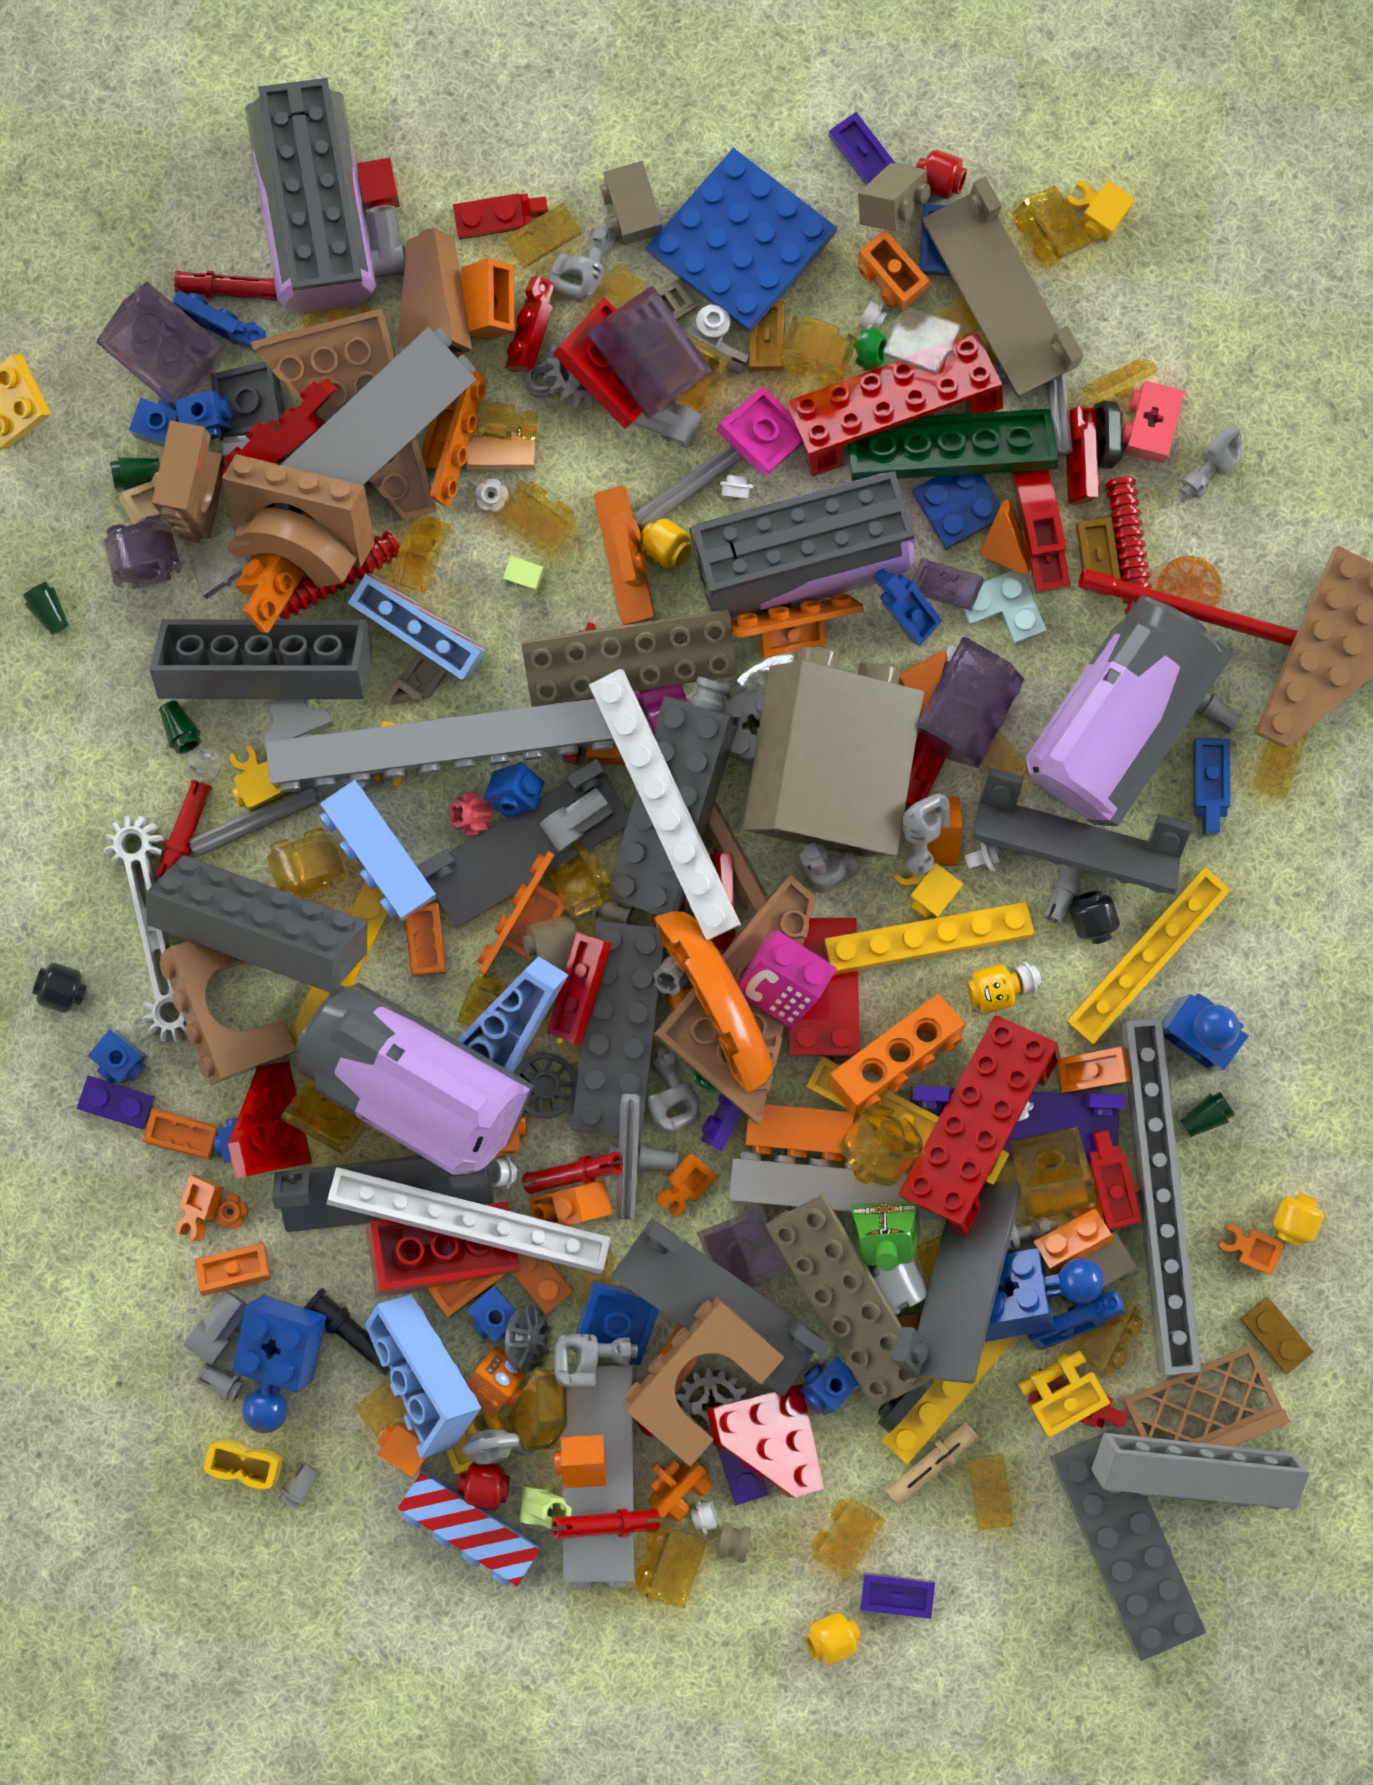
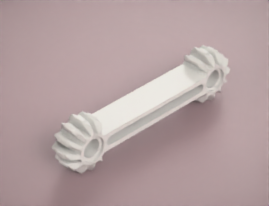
(151, 937)

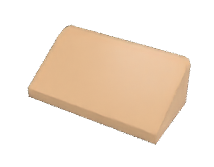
(500, 454)

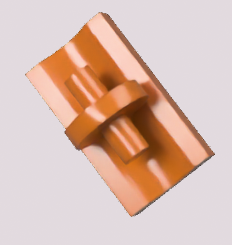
(673, 1484)

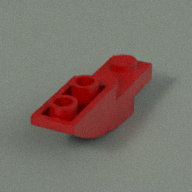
(273, 441)
(1042, 529)

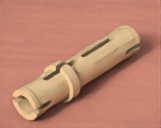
(932, 1463)

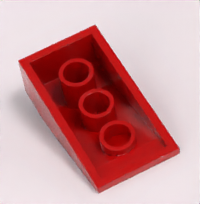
(833, 1021)
(420, 1259)

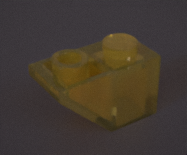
(421, 553)
(540, 1412)

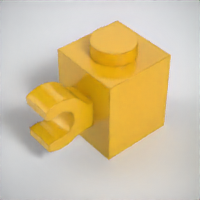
(1104, 209)
(254, 784)
(932, 891)

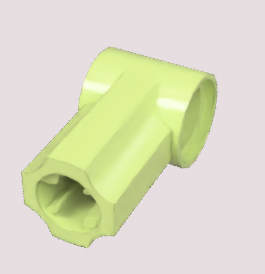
(541, 1505)

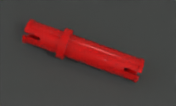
(225, 285)
(184, 826)
(584, 1170)
(617, 1523)

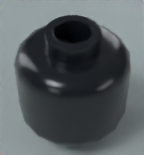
(1094, 916)
(59, 987)

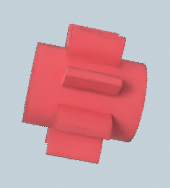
(471, 813)

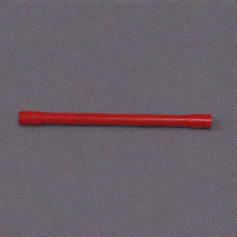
(1110, 586)

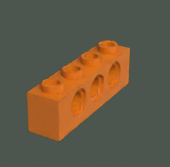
(932, 1017)

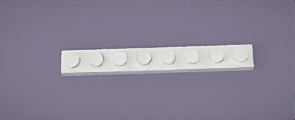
(664, 804)
(468, 1220)

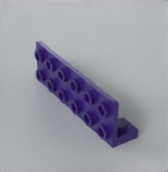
(1050, 1113)

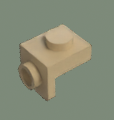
(138, 501)

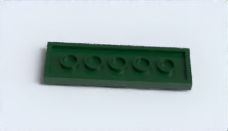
(958, 446)

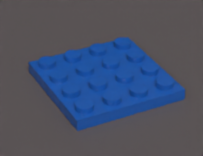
(741, 239)

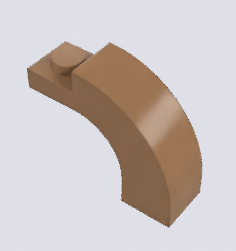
(297, 538)

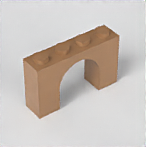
(189, 482)
(329, 501)
(221, 1050)
(714, 1331)

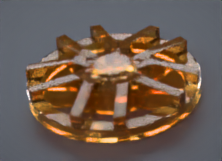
(1190, 585)

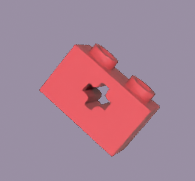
(1163, 404)

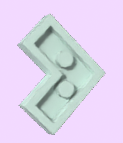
(1013, 599)

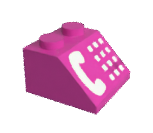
(785, 978)

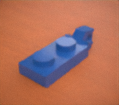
(218, 322)
(907, 606)
(1211, 781)
(1080, 1320)

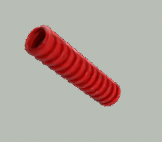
(1128, 533)
(308, 593)

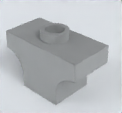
(295, 719)

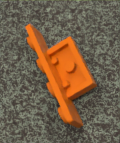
(448, 440)
(624, 555)
(271, 583)
(788, 629)
(533, 905)

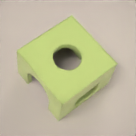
(524, 573)

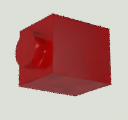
(378, 183)

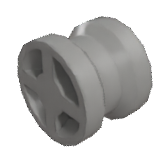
(710, 694)

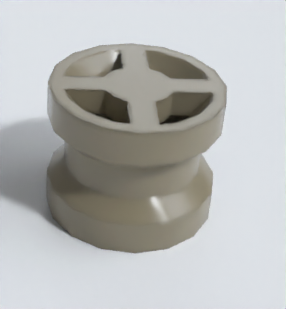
(733, 1542)

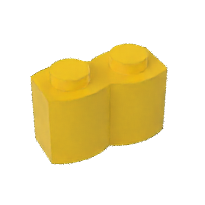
(253, 1467)

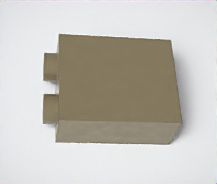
(833, 755)

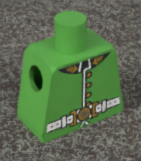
(886, 1233)

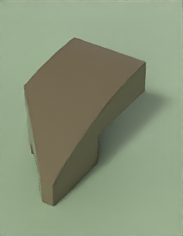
(417, 681)

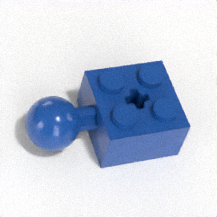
(1204, 1031)
(1030, 1305)
(280, 1350)

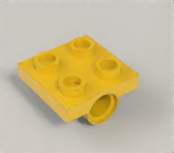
(20, 401)

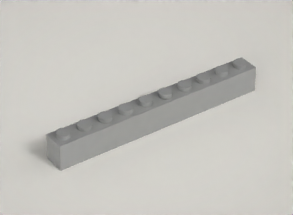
(436, 744)
(1160, 1198)

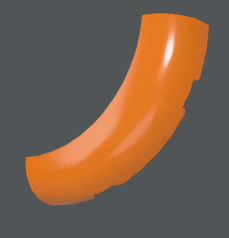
(719, 997)

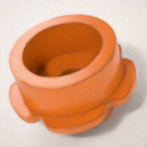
(237, 1218)

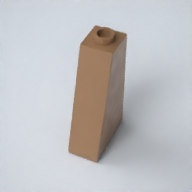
(433, 292)

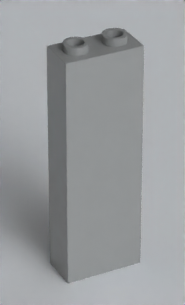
(387, 411)
(602, 1413)

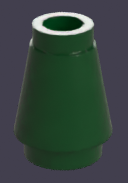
(132, 472)
(46, 607)
(179, 728)
(1208, 1114)

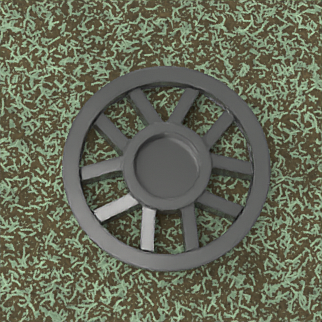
(547, 1084)
(529, 1338)

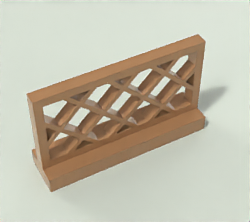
(743, 873)
(1227, 1435)

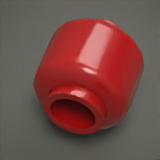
(944, 173)
(484, 1486)

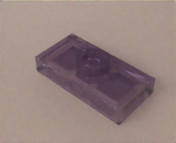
(947, 584)

